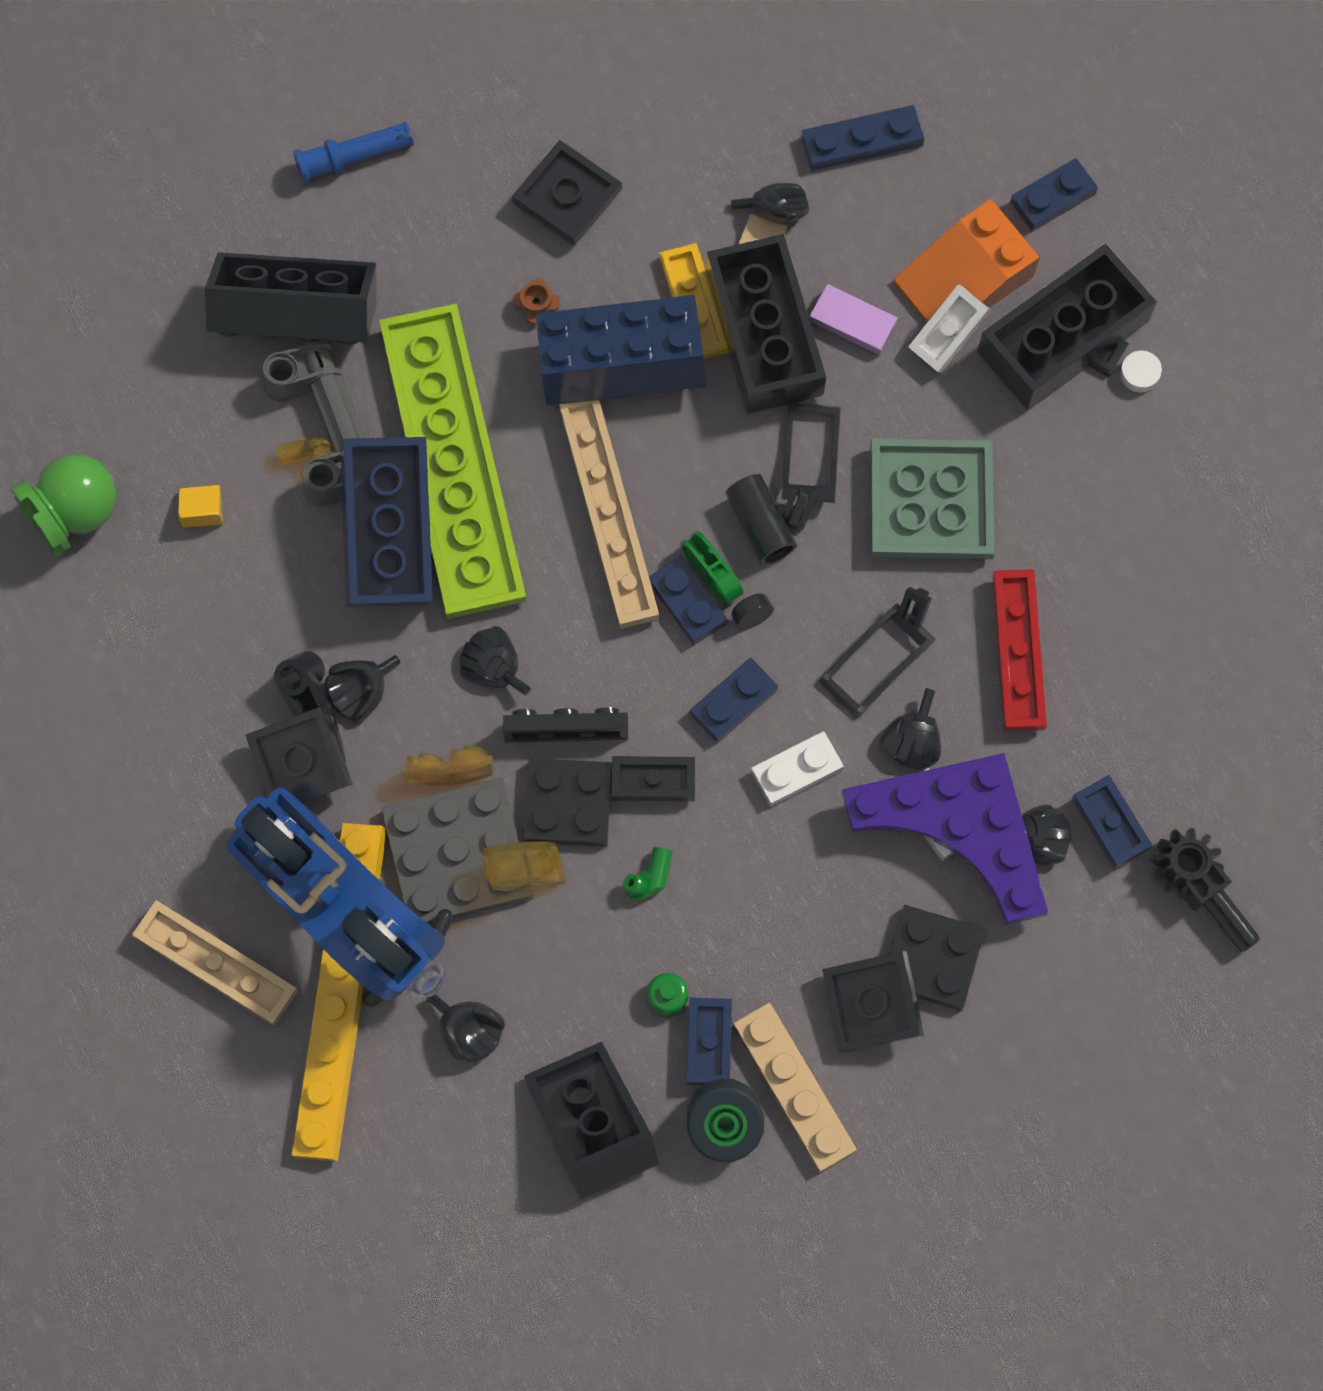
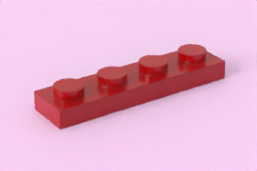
(1019, 650)

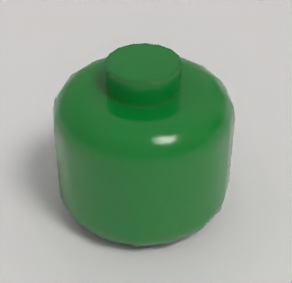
(667, 995)

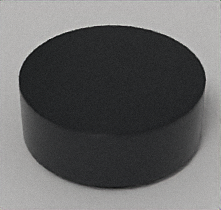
(752, 611)

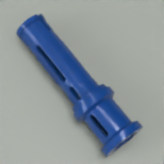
(334, 156)

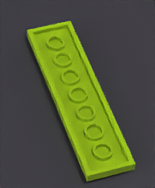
(466, 505)

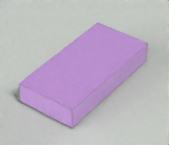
(853, 319)

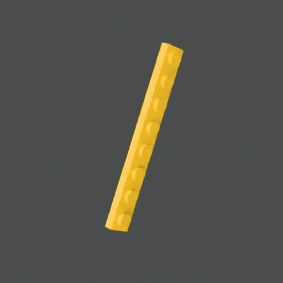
(334, 1029)

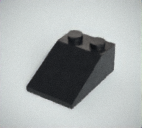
(592, 1120)

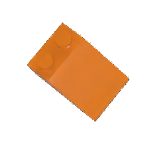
(976, 252)

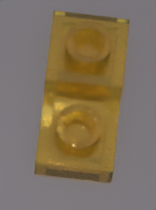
(463, 767)
(523, 865)

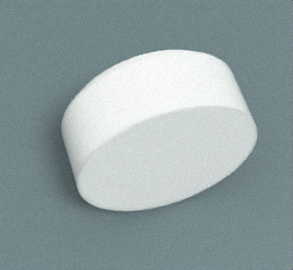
(1140, 371)

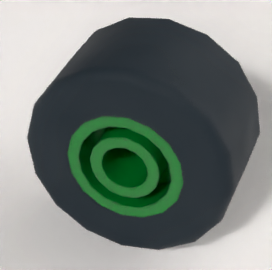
(721, 1104)

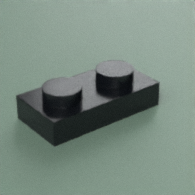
(653, 778)

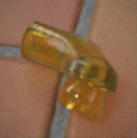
(303, 449)

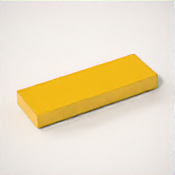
(687, 277)

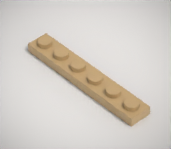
(609, 513)

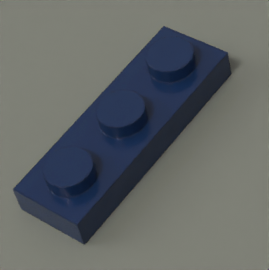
(862, 137)

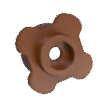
(535, 290)

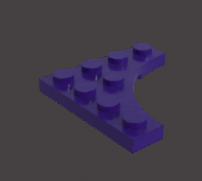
(969, 812)

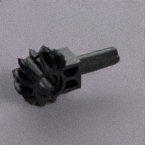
(1204, 885)

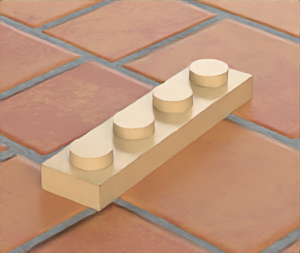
(215, 963)
(794, 1087)

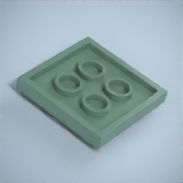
(932, 498)

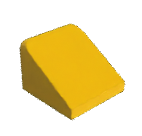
(200, 506)

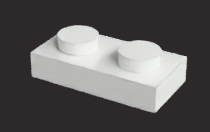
(949, 328)
(797, 769)

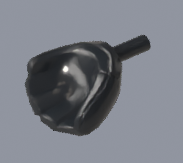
(777, 202)
(491, 660)
(357, 686)
(914, 736)
(1047, 834)
(469, 1028)

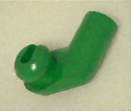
(651, 880)

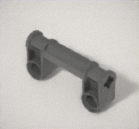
(315, 372)

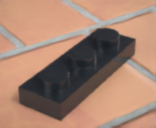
(565, 725)

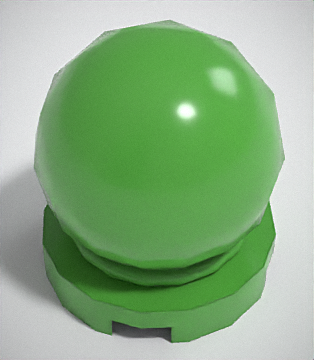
(69, 498)

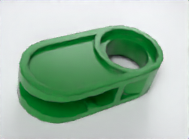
(712, 568)

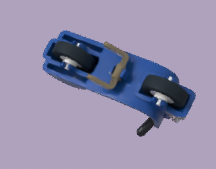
(339, 899)

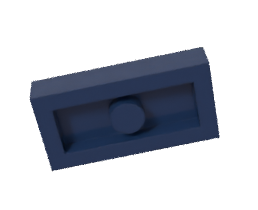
(1054, 194)
(687, 600)
(734, 700)
(1112, 821)
(709, 1040)

